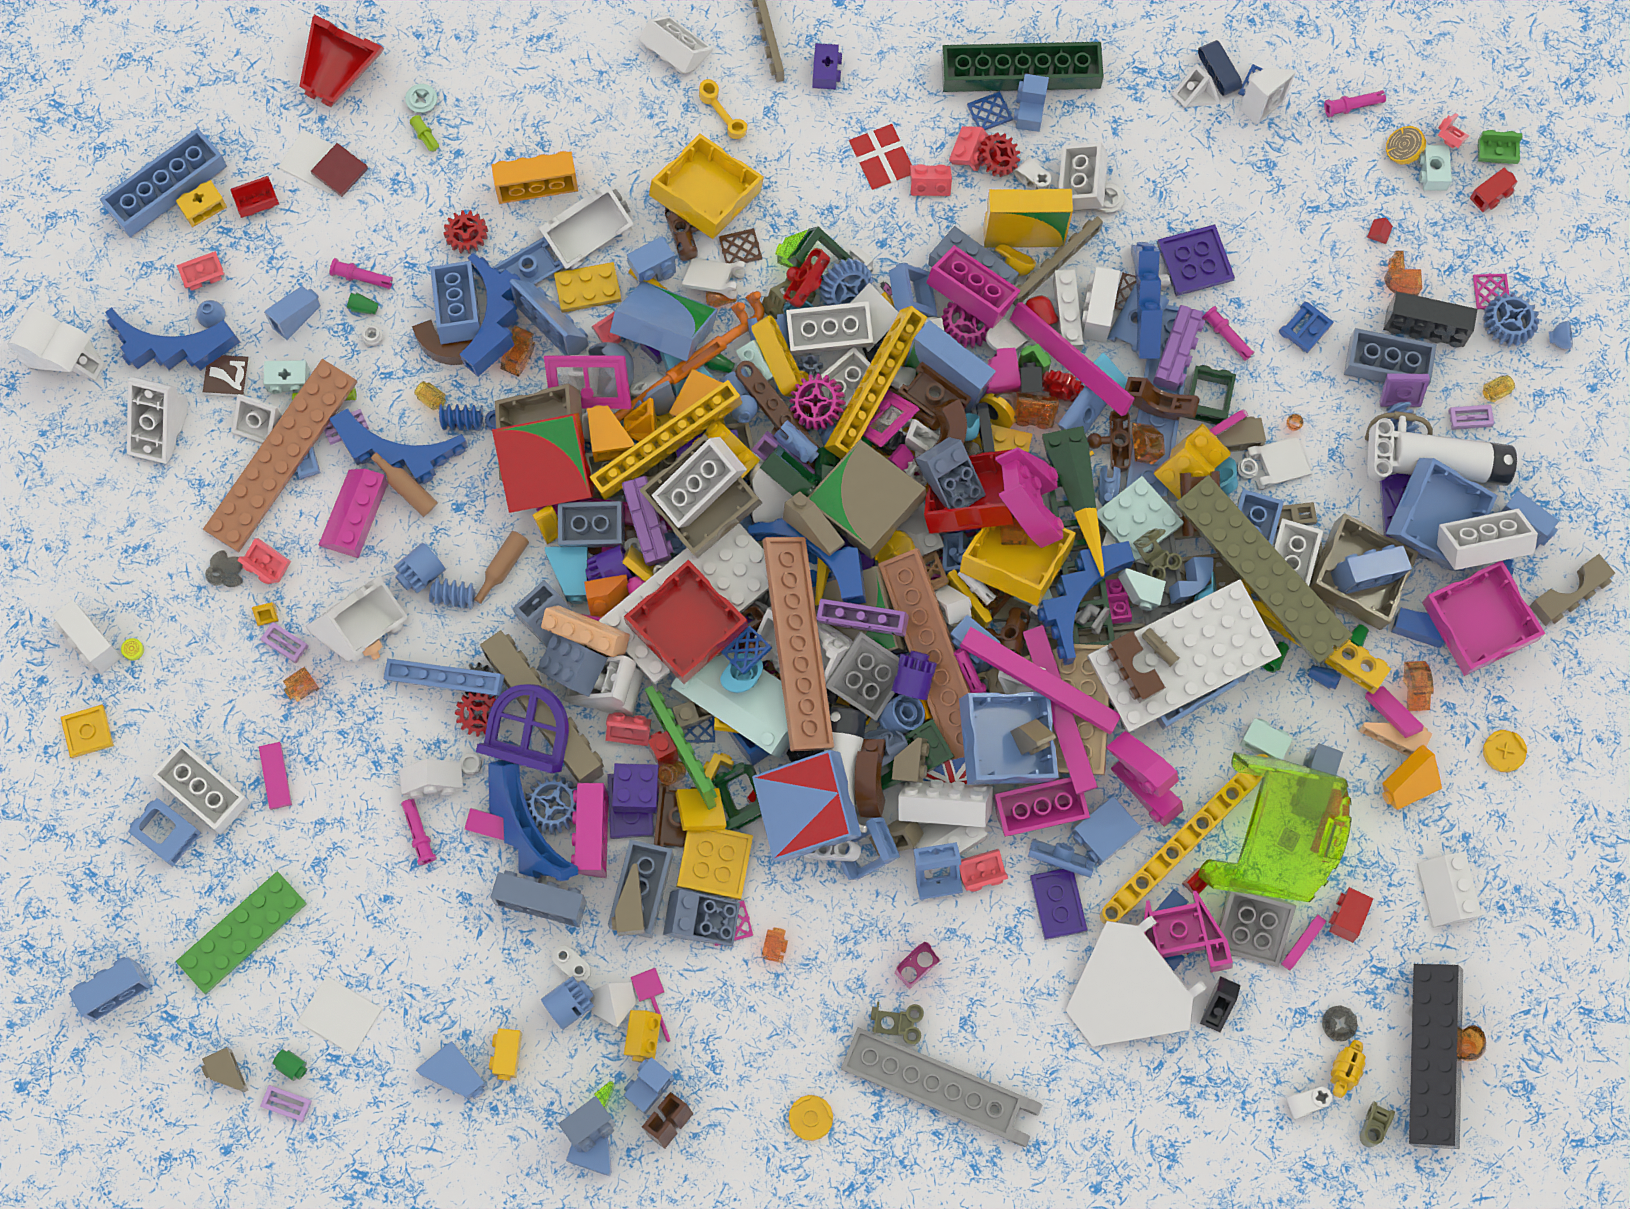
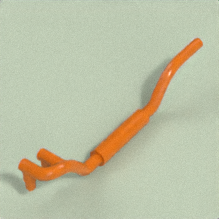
(707, 351)

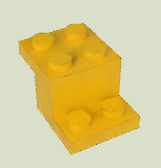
(1195, 455)
(745, 456)

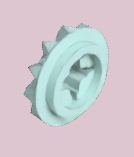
(422, 91)

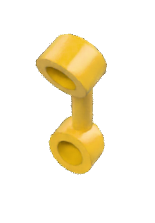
(709, 94)

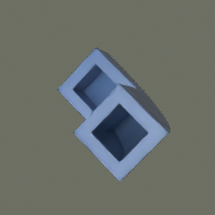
(1198, 574)

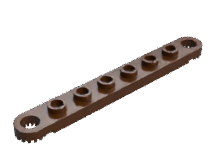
(769, 401)

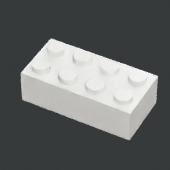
(829, 328)
(699, 482)
(1487, 539)
(200, 788)
(946, 803)

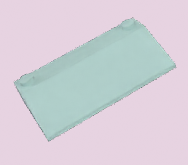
(753, 713)

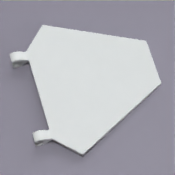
(1129, 989)

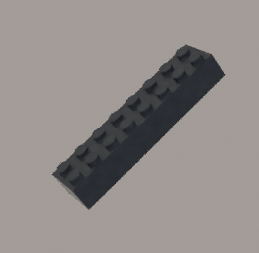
(1436, 1056)

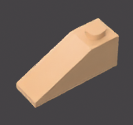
(1391, 737)

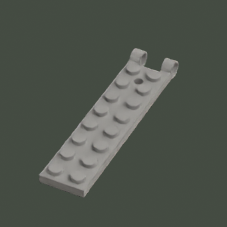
(937, 1085)

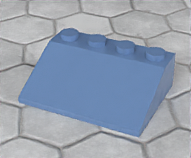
(548, 318)

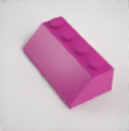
(972, 286)
(354, 512)
(1039, 807)
(591, 829)

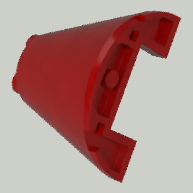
(334, 61)

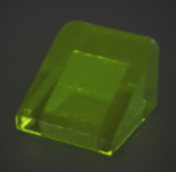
(605, 1093)

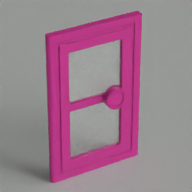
(599, 379)
(889, 418)

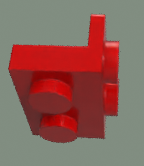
(254, 196)

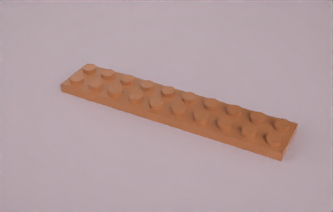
(280, 455)
(928, 633)
(798, 644)

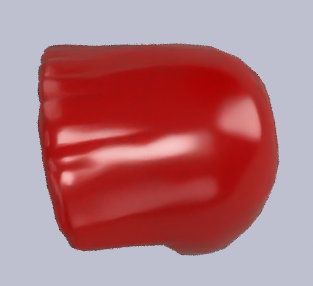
(1043, 308)

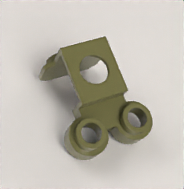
(774, 302)
(1157, 558)
(902, 1022)

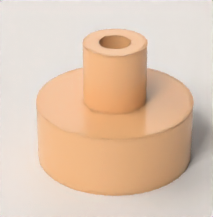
(373, 649)

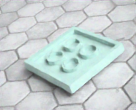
(1137, 512)

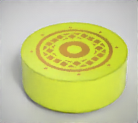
(132, 649)

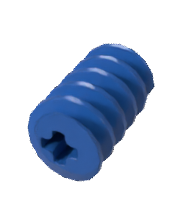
(461, 417)

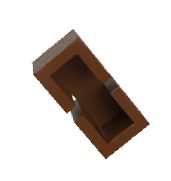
(676, 1115)

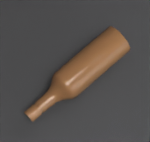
(406, 486)
(502, 563)

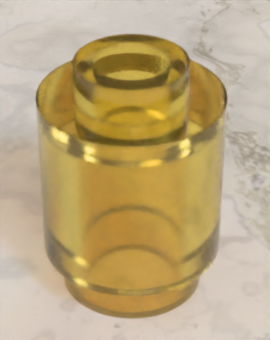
(1498, 388)
(430, 395)

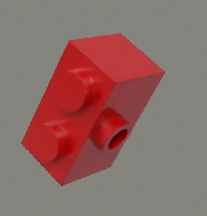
(1350, 915)

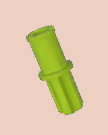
(424, 133)

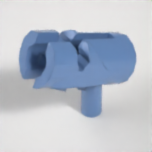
(796, 443)
(1109, 487)

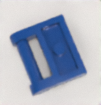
(1311, 331)

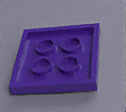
(1195, 260)

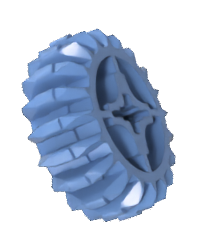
(844, 282)
(1511, 330)
(545, 800)

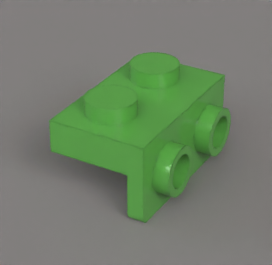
(1499, 147)
(1035, 354)

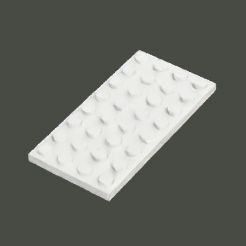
(731, 565)
(1215, 642)

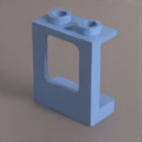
(177, 841)
(885, 845)
(933, 858)

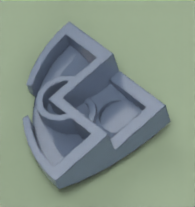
(662, 397)
(894, 743)

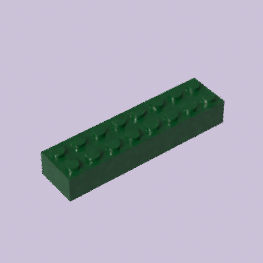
(1005, 65)

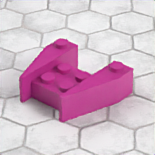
(1024, 483)
(1146, 777)
(1189, 930)

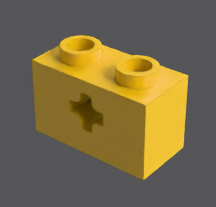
(198, 212)

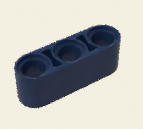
(1220, 67)

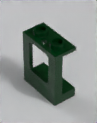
(737, 817)

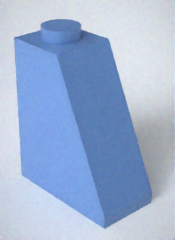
(292, 311)
(453, 1072)
(595, 1159)

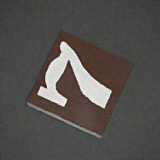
(226, 376)

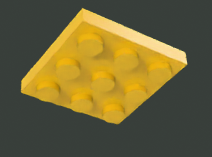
(715, 862)

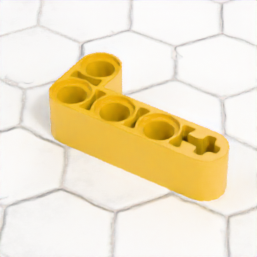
(778, 356)

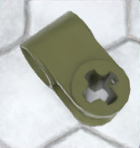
(1378, 1121)

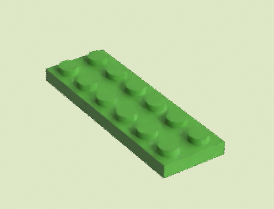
(685, 751)
(241, 932)

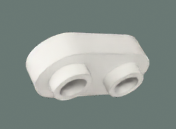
(570, 964)

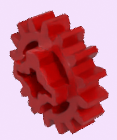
(999, 151)
(475, 231)
(1061, 385)
(472, 705)

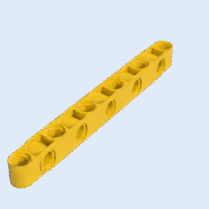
(1181, 843)

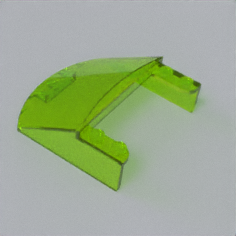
(1292, 835)

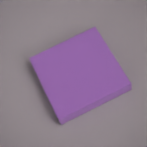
(1404, 389)

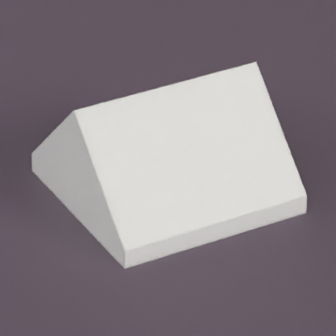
(254, 418)

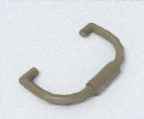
(1409, 417)

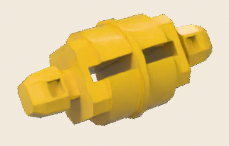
(1348, 1068)

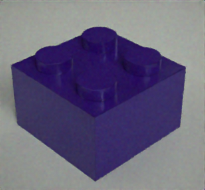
(635, 788)

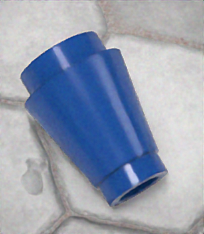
(1325, 676)

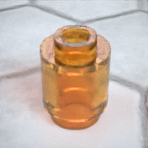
(671, 772)

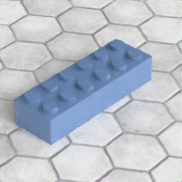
(162, 182)

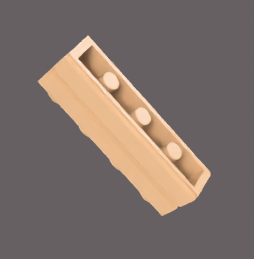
(585, 631)

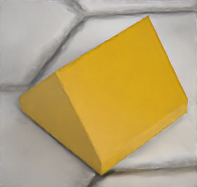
(265, 613)

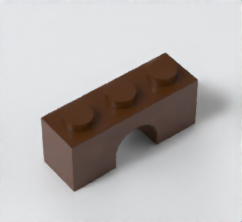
(1141, 684)

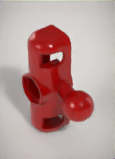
(806, 278)

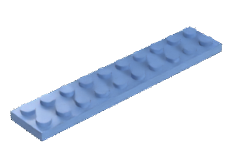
(1165, 426)

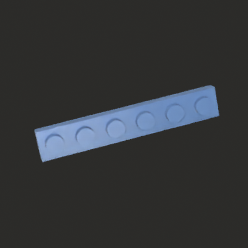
(444, 677)

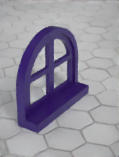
(522, 754)

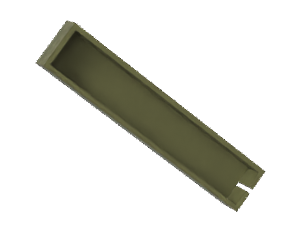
(1263, 570)

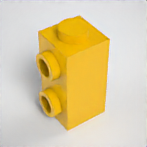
(642, 1035)
(507, 1052)

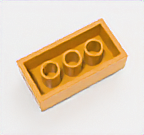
(534, 177)

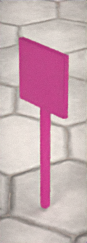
(647, 986)

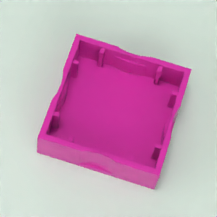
(1483, 618)

